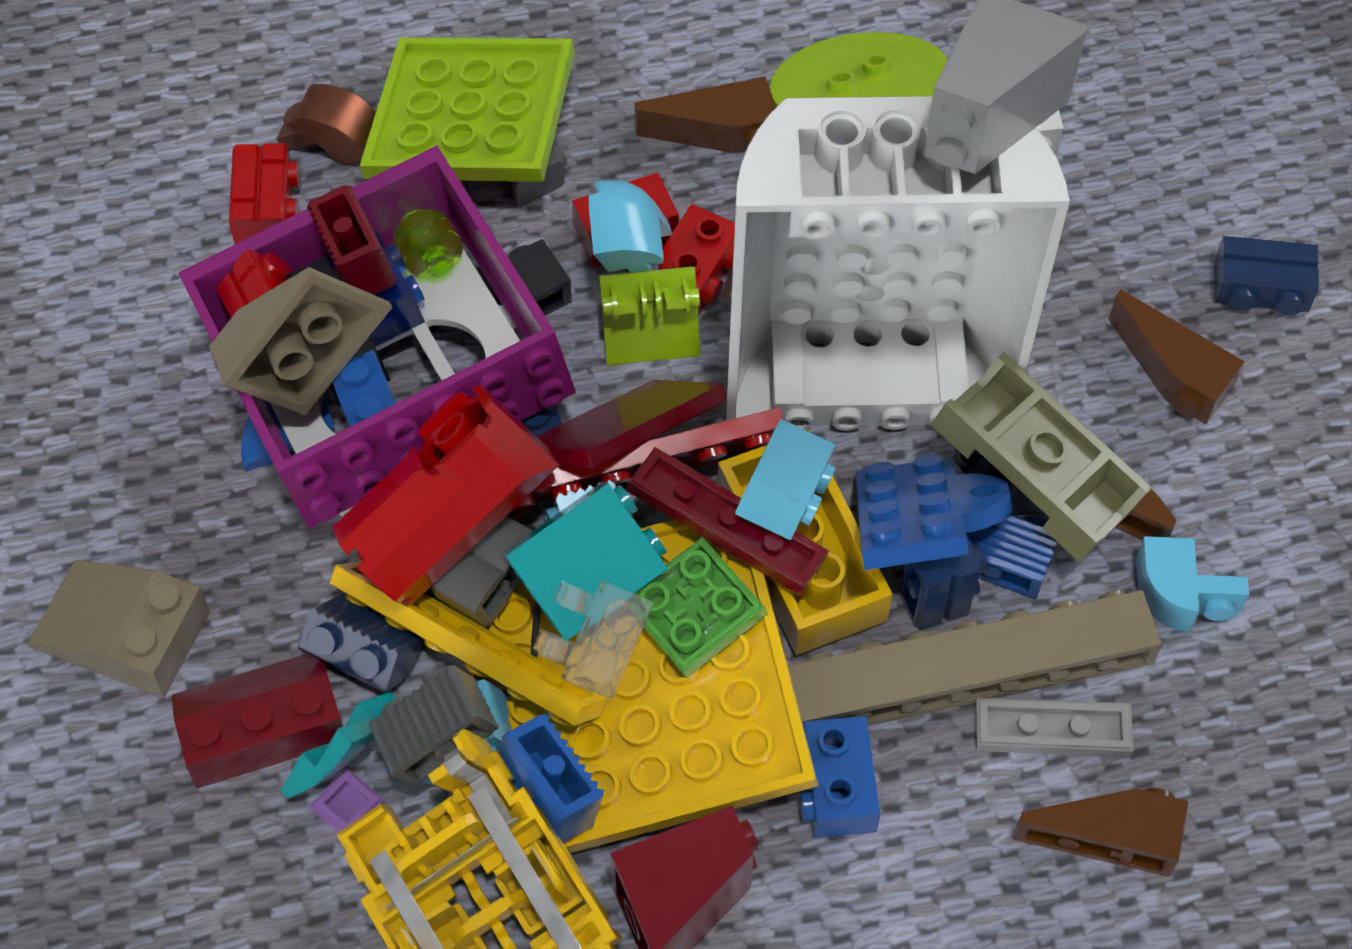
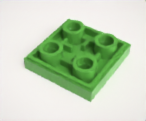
(698, 607)

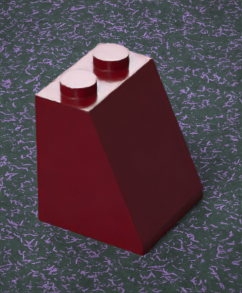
(684, 879)

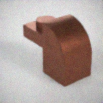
(330, 118)

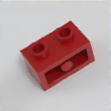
(702, 242)

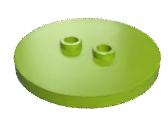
(860, 67)

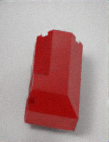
(445, 496)

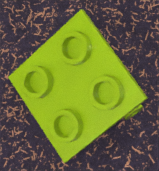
(650, 315)

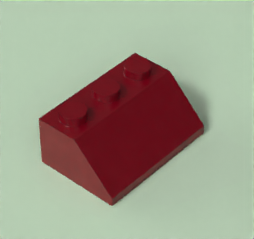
(255, 719)

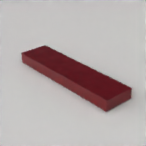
(711, 514)

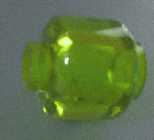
(426, 242)

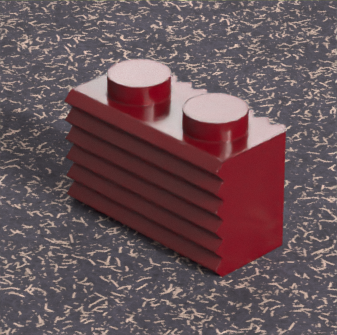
(351, 240)

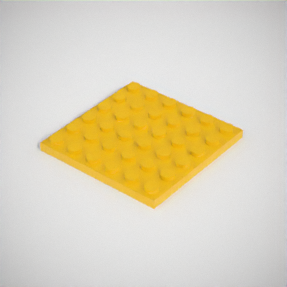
(675, 743)

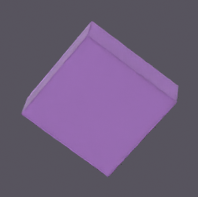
(345, 801)

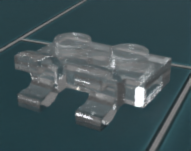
(605, 639)

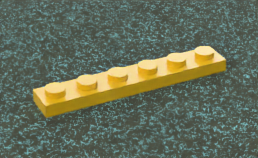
(478, 647)

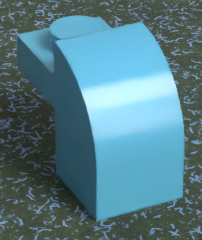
(1176, 592)

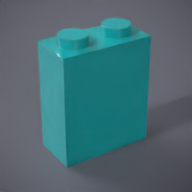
(583, 546)

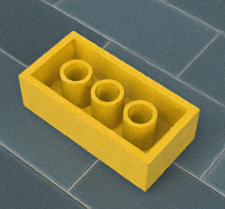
(842, 593)

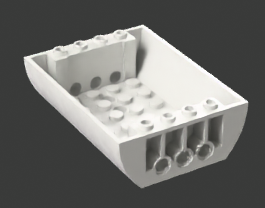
(877, 245)

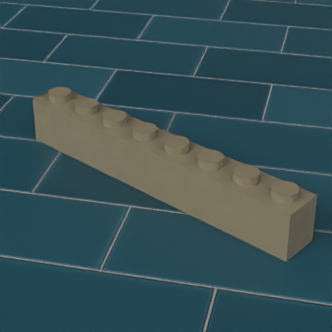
(979, 660)

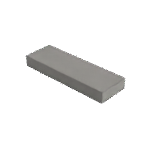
(1053, 727)

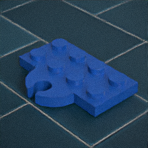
(924, 510)

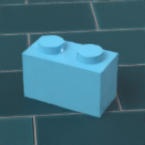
(786, 479)

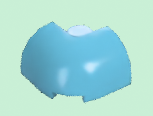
(626, 227)

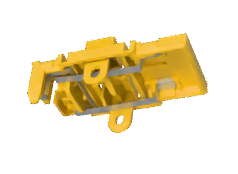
(483, 825)

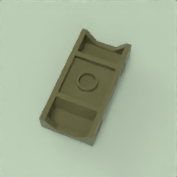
(1043, 455)

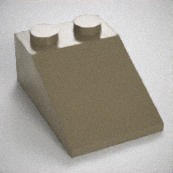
(296, 339)
(123, 623)

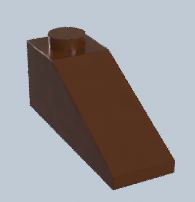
(709, 117)
(1178, 361)
(1119, 828)

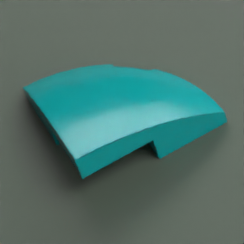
(347, 743)

